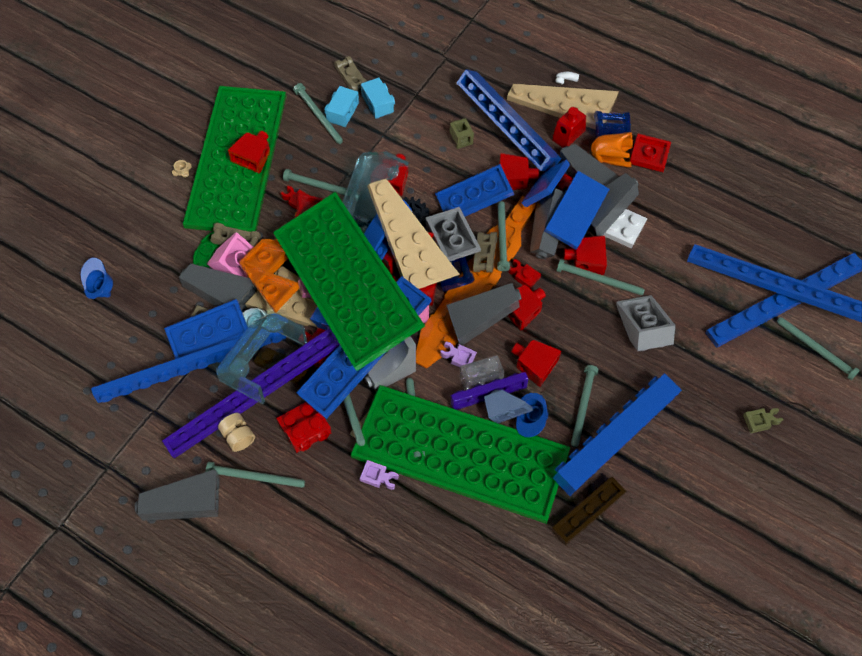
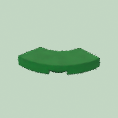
(205, 251)

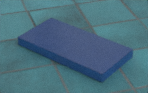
(476, 192)
(576, 210)
(207, 329)

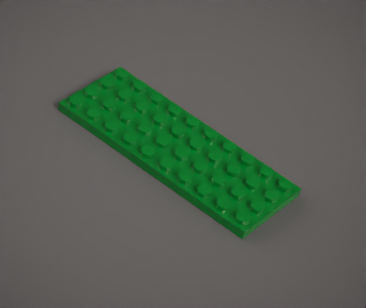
(224, 189)
(348, 281)
(462, 453)

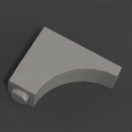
(393, 366)

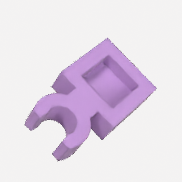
(459, 356)
(375, 474)

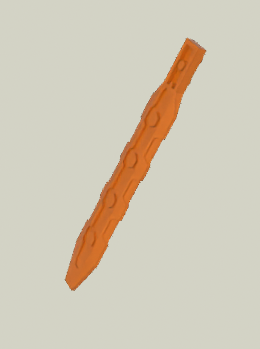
(439, 326)

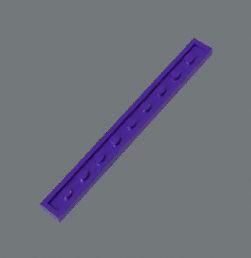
(238, 402)

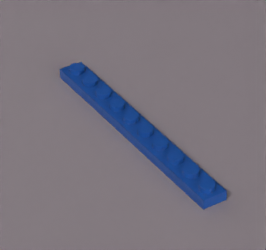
(776, 282)
(780, 303)
(165, 371)

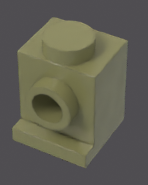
(461, 133)

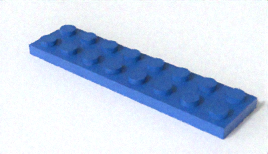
(337, 375)

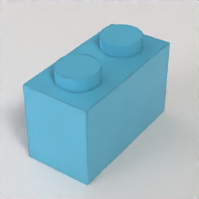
(377, 97)
(342, 106)

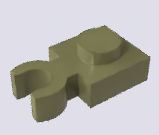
(760, 420)

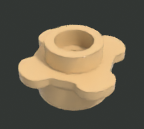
(181, 164)

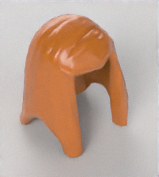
(612, 149)

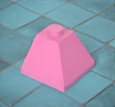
(229, 254)

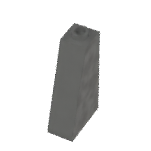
(586, 164)
(618, 198)
(543, 243)
(217, 286)
(482, 311)
(182, 499)

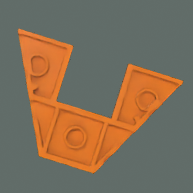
(260, 267)

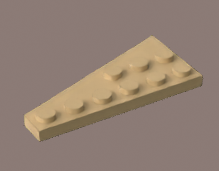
(558, 100)
(412, 247)
(297, 308)

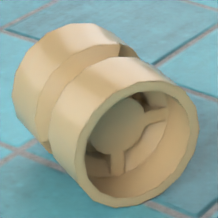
(236, 432)

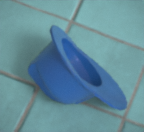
(95, 279)
(533, 422)

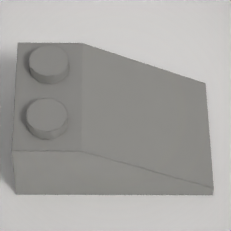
(452, 234)
(646, 323)

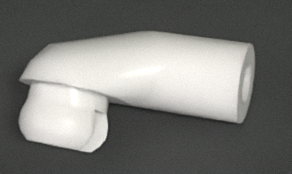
(566, 76)

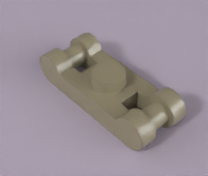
(351, 74)
(219, 229)
(487, 244)

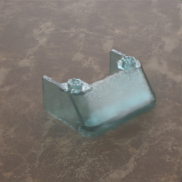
(369, 169)
(235, 365)

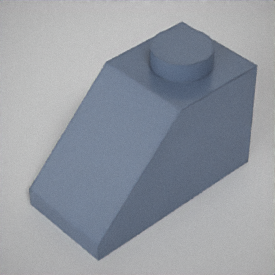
(504, 406)

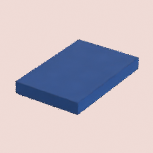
(546, 183)

